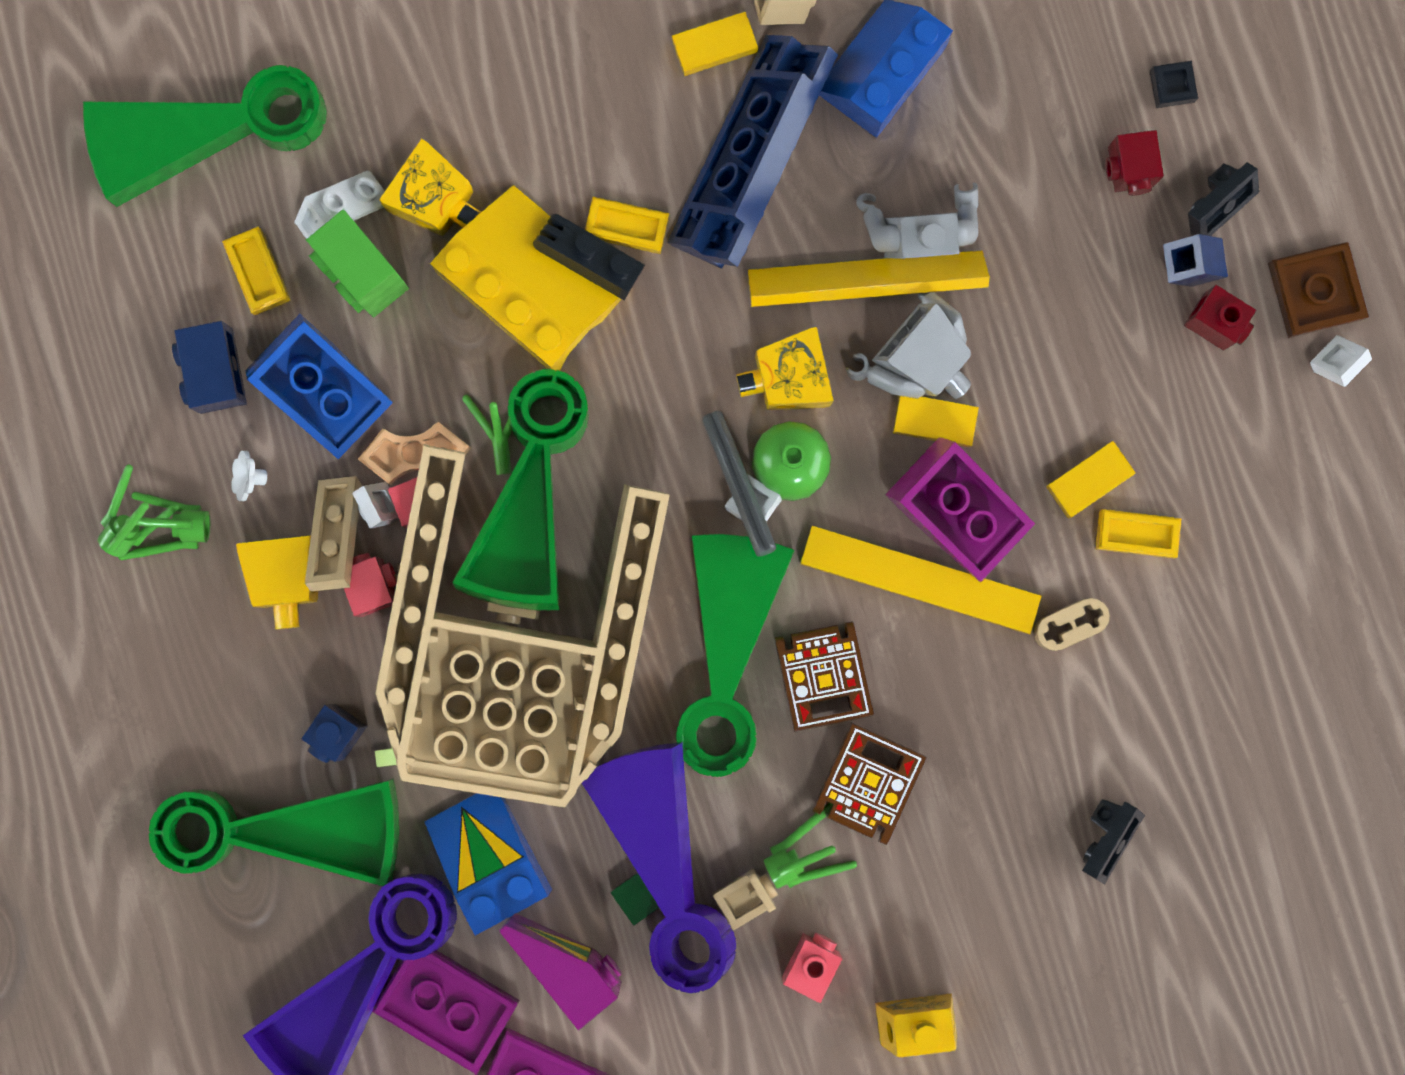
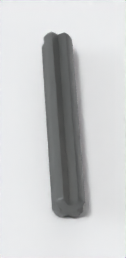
(739, 484)

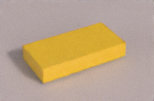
(714, 43)
(627, 225)
(256, 270)
(935, 418)
(1090, 479)
(1138, 533)

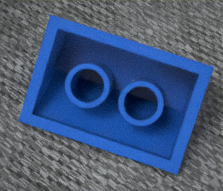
(885, 64)

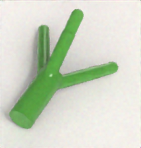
(498, 438)

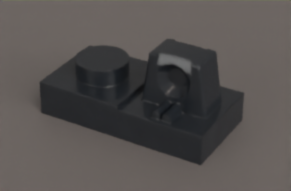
(1229, 194)
(1120, 825)

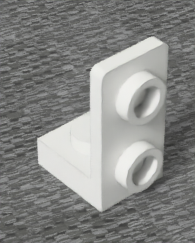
(355, 195)

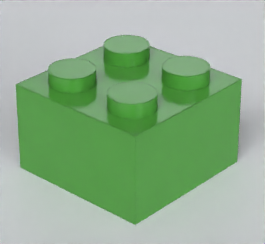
(363, 272)

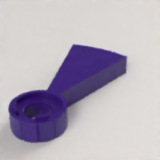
(648, 814)
(326, 1021)

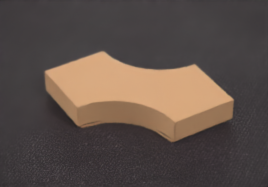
(396, 455)

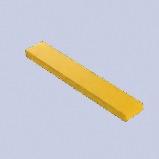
(867, 278)
(920, 580)

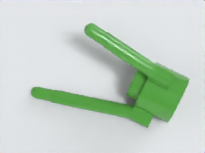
(190, 526)
(120, 535)
(787, 867)

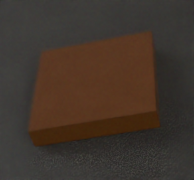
(1318, 290)

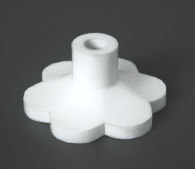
(246, 476)

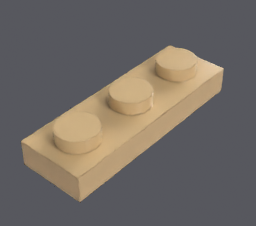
(333, 534)

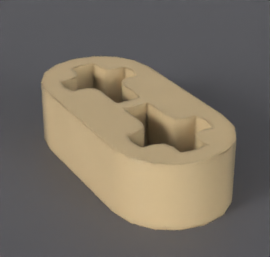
(1067, 616)

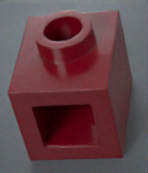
(1134, 162)
(1221, 318)

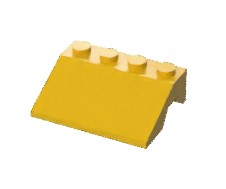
(518, 286)

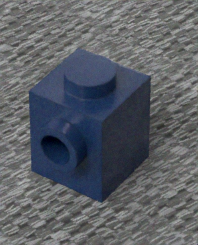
(1195, 260)
(333, 734)

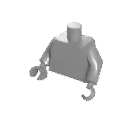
(923, 233)
(921, 354)

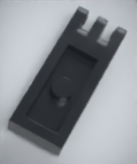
(588, 256)

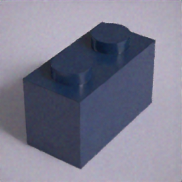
(209, 367)

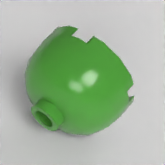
(791, 460)

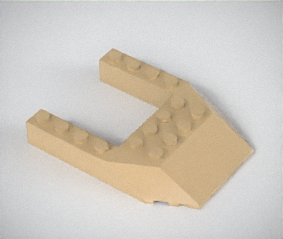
(501, 702)

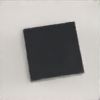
(1173, 84)

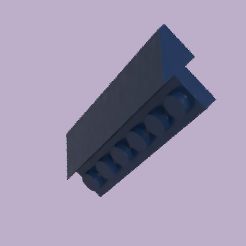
(752, 150)

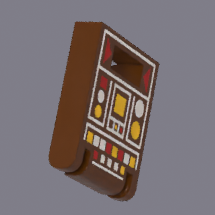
(820, 670)
(865, 790)

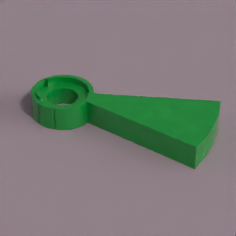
(150, 142)
(516, 548)
(734, 603)
(338, 833)

